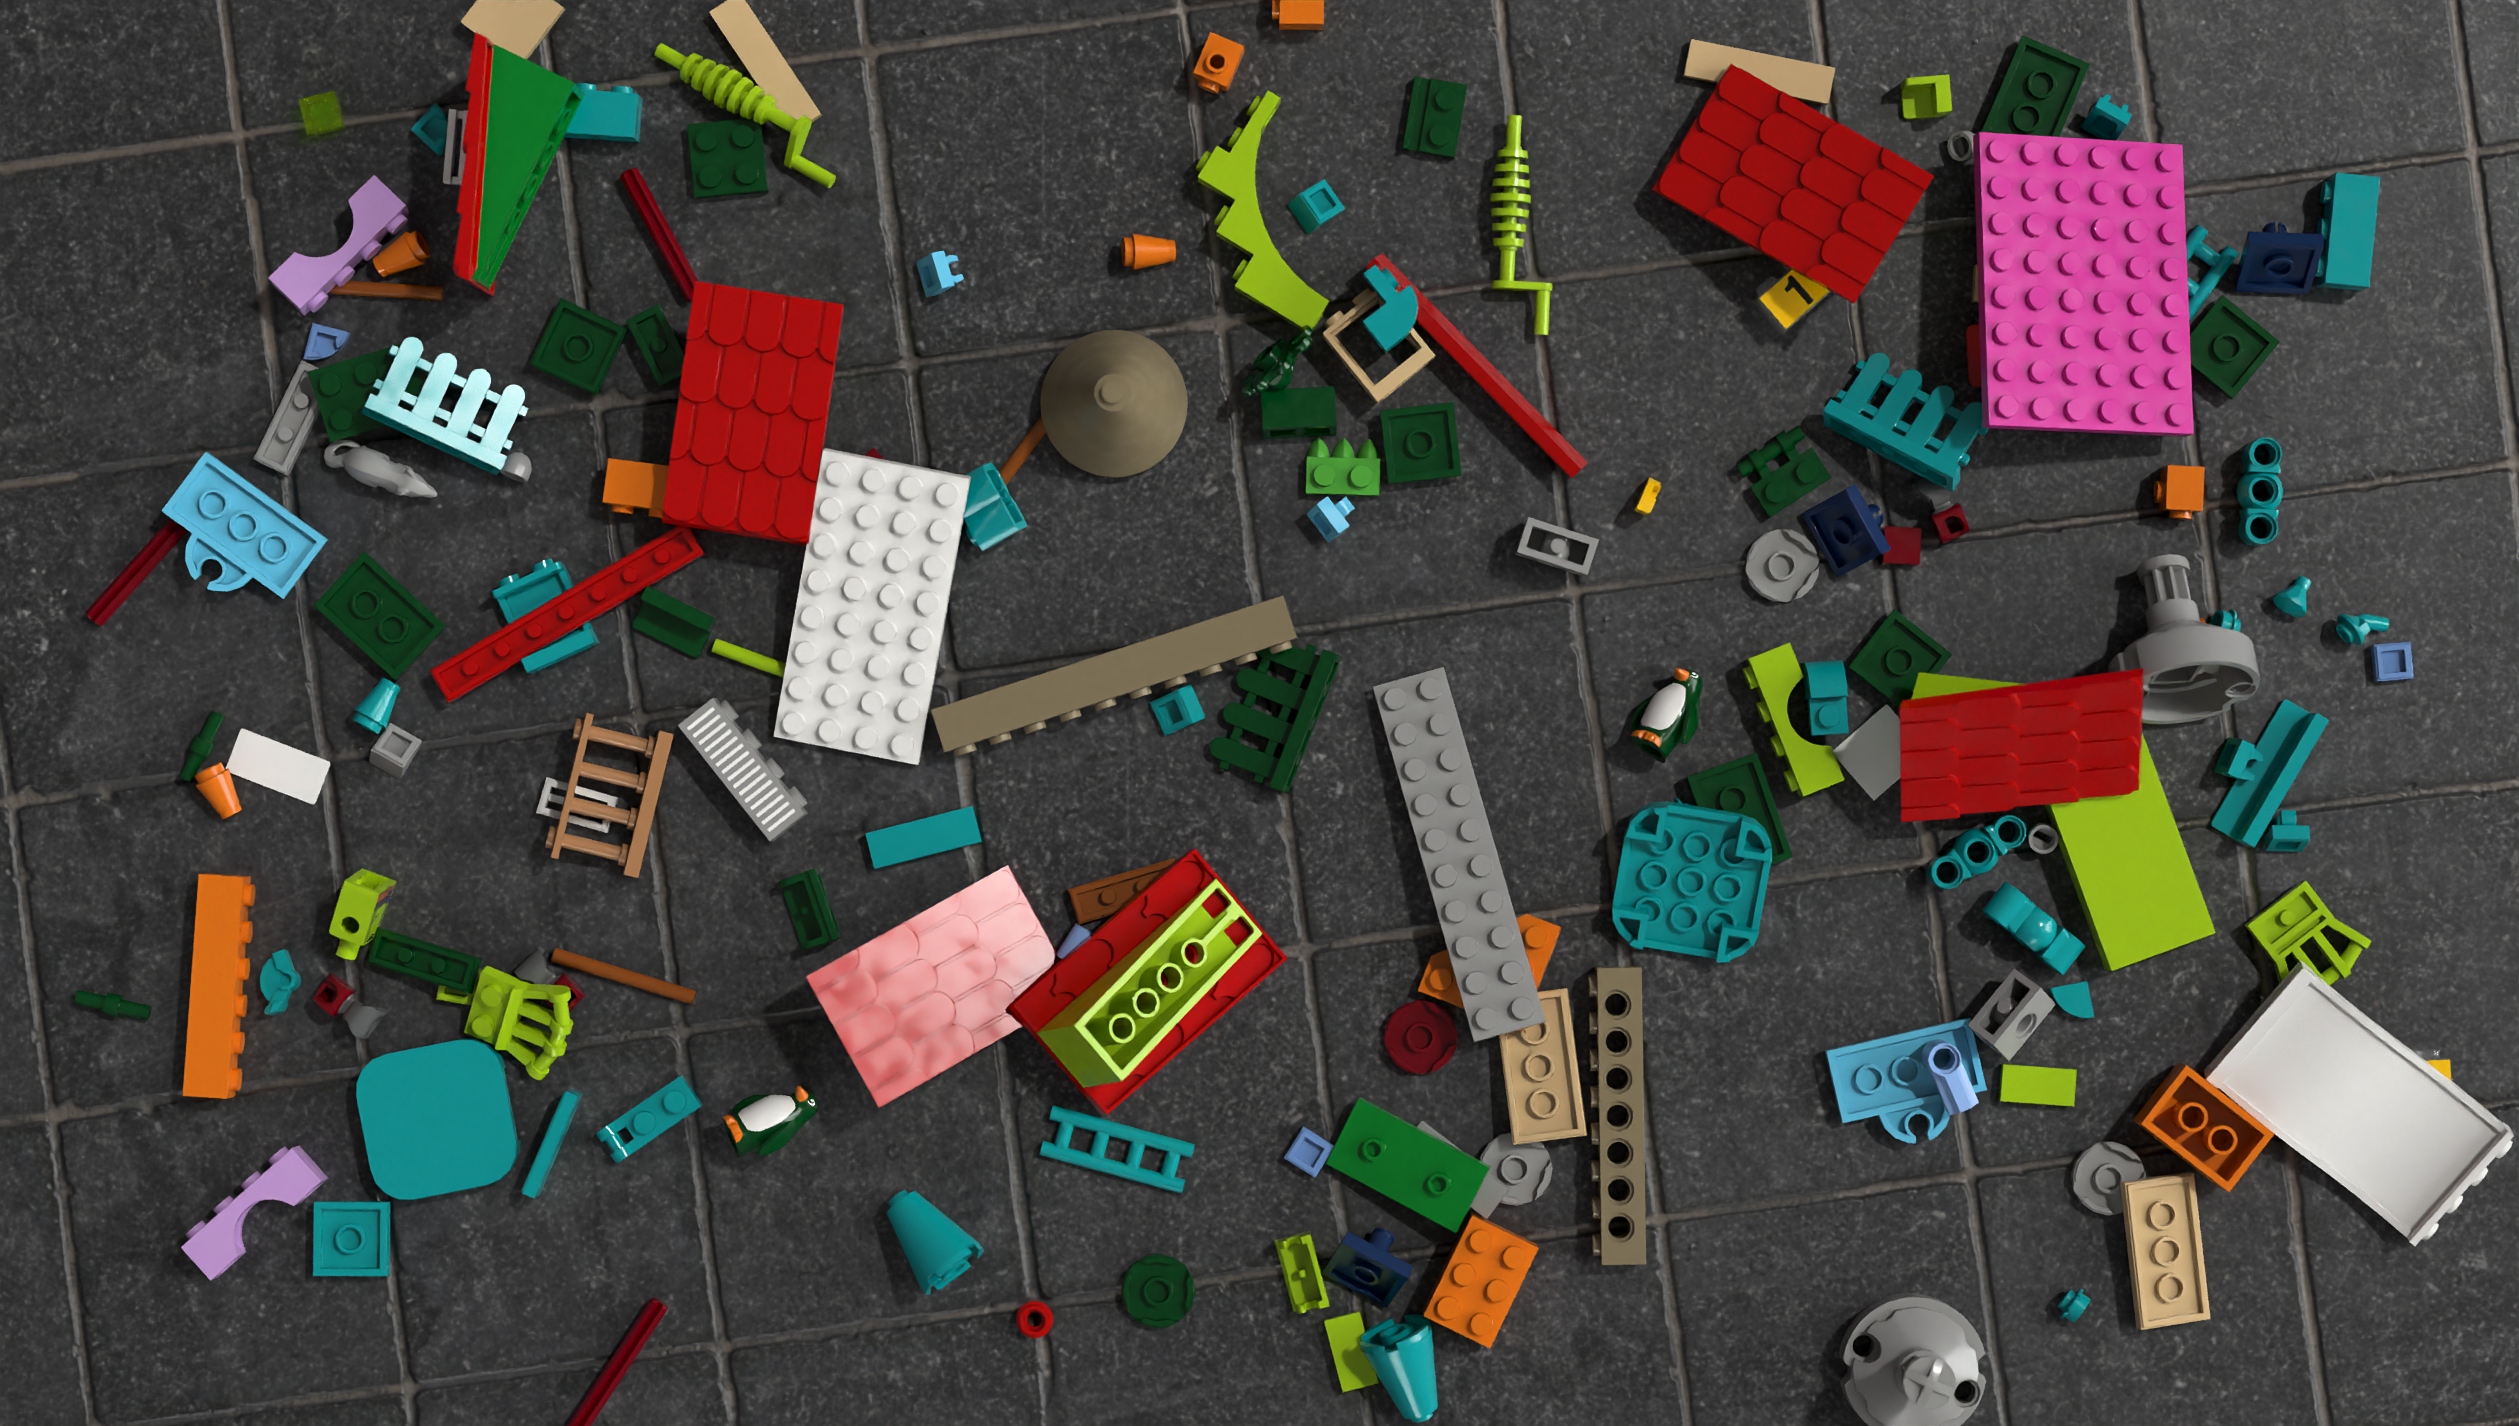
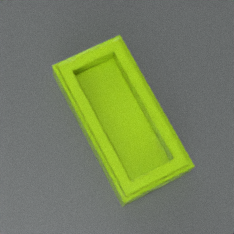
(2037, 1085)
(1351, 1363)

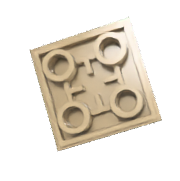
(513, 23)

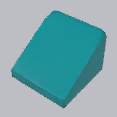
(1316, 206)
(1177, 710)

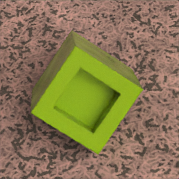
(1926, 97)

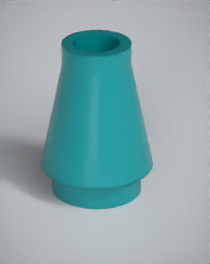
(377, 706)

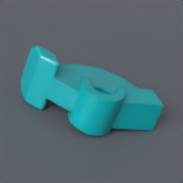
(278, 982)

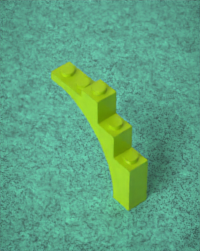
(1266, 277)

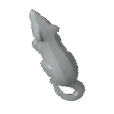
(377, 470)

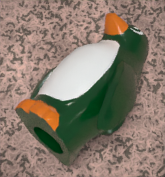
(1669, 715)
(768, 1121)

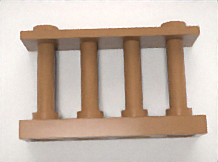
(636, 819)

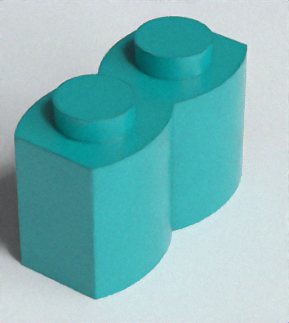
(990, 509)

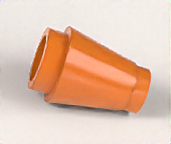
(1146, 251)
(402, 254)
(219, 790)

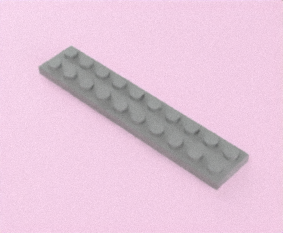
(1459, 855)

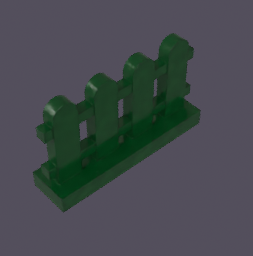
(1277, 730)

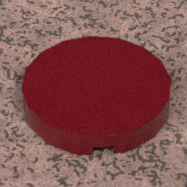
(1420, 1037)

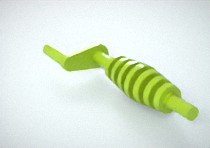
(739, 95)
(1509, 227)

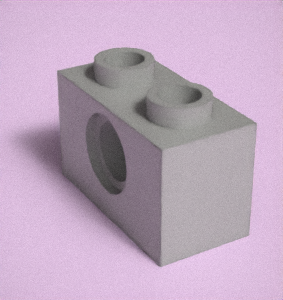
(1556, 546)
(2011, 1014)

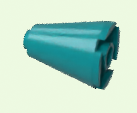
(930, 1241)
(1404, 1364)

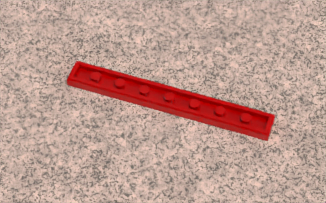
(1488, 376)
(566, 612)

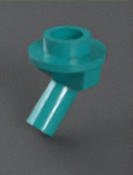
(2354, 628)

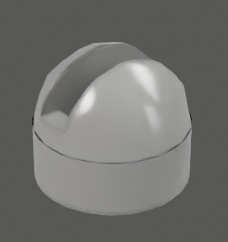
(1961, 145)
(517, 467)
(2039, 844)

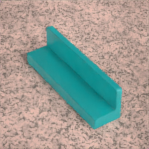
(2285, 748)

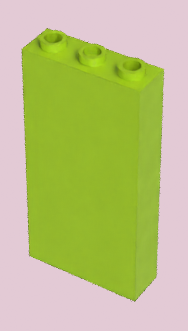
(2131, 871)

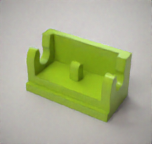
(1302, 1272)

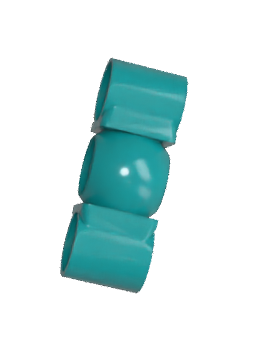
(2266, 475)
(1993, 847)
(2033, 928)

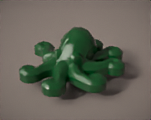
(1276, 363)

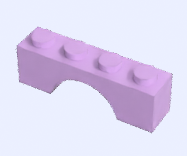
(308, 279)
(220, 1241)

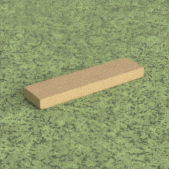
(763, 59)
(1796, 78)

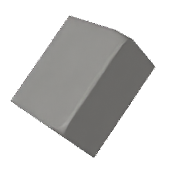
(394, 751)

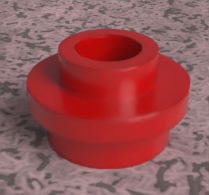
(1031, 1330)

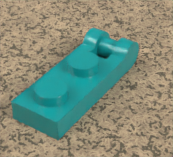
(650, 1118)

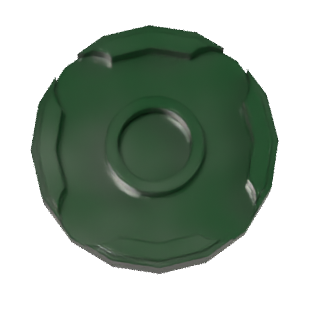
(1158, 1290)

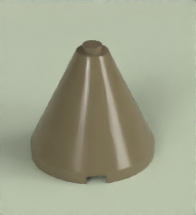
(1114, 403)

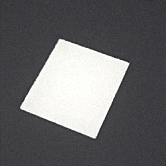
(1873, 752)

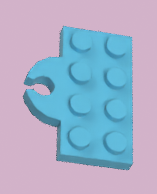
(240, 530)
(1892, 1081)

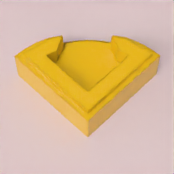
(1648, 497)

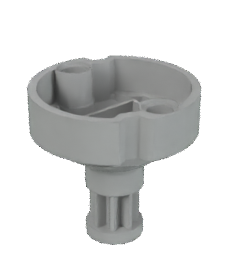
(2187, 664)
(1912, 1364)

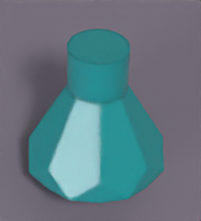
(2293, 599)

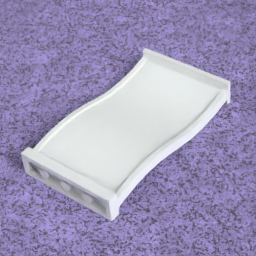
(2359, 1104)

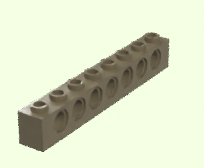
(1630, 1246)

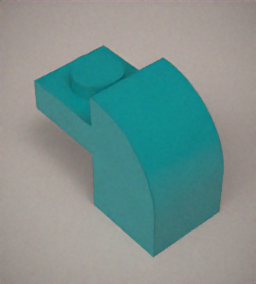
(1397, 315)
(1826, 694)

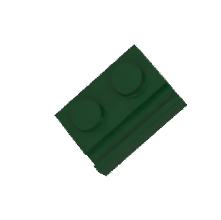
(1434, 117)

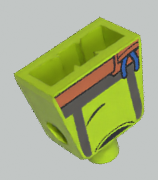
(360, 911)

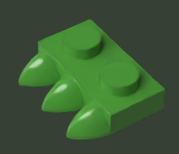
(1343, 472)

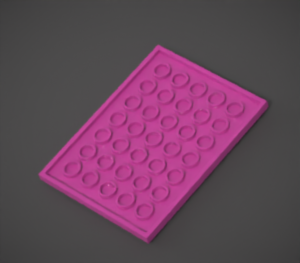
(2082, 285)

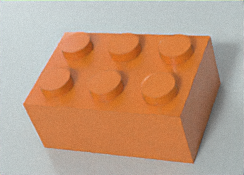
(2203, 1127)
(1480, 1280)

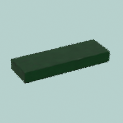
(424, 960)

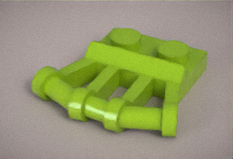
(2292, 922)
(497, 1016)

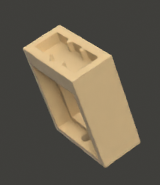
(1378, 392)

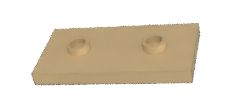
(1544, 1075)
(2165, 1250)

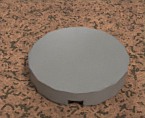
(1782, 565)
(1520, 1167)
(2099, 1172)

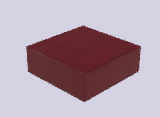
(1904, 545)

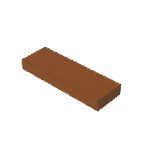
(1112, 893)

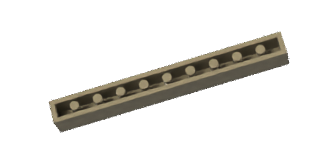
(1115, 674)

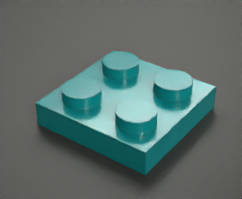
(351, 1238)

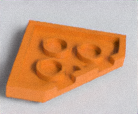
(1538, 940)

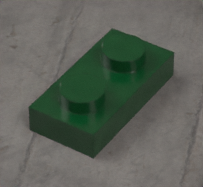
(658, 344)

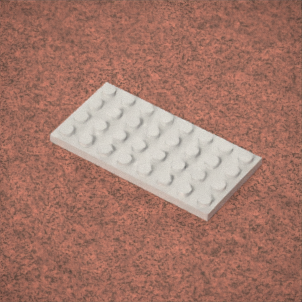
(871, 606)

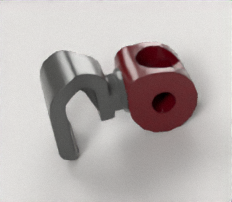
(1946, 519)
(535, 970)
(338, 997)

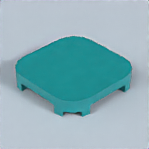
(1692, 880)
(437, 1119)

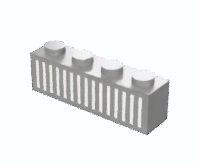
(743, 768)

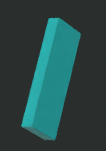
(923, 837)
(551, 1143)

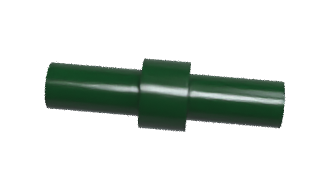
(201, 746)
(113, 1004)

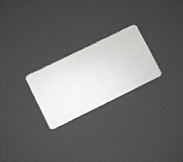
(278, 766)

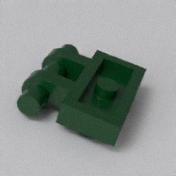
(1789, 482)

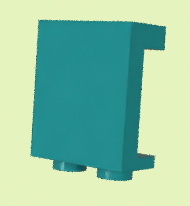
(524, 594)

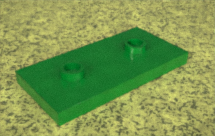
(1408, 1165)

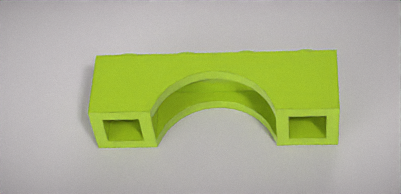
(1808, 764)

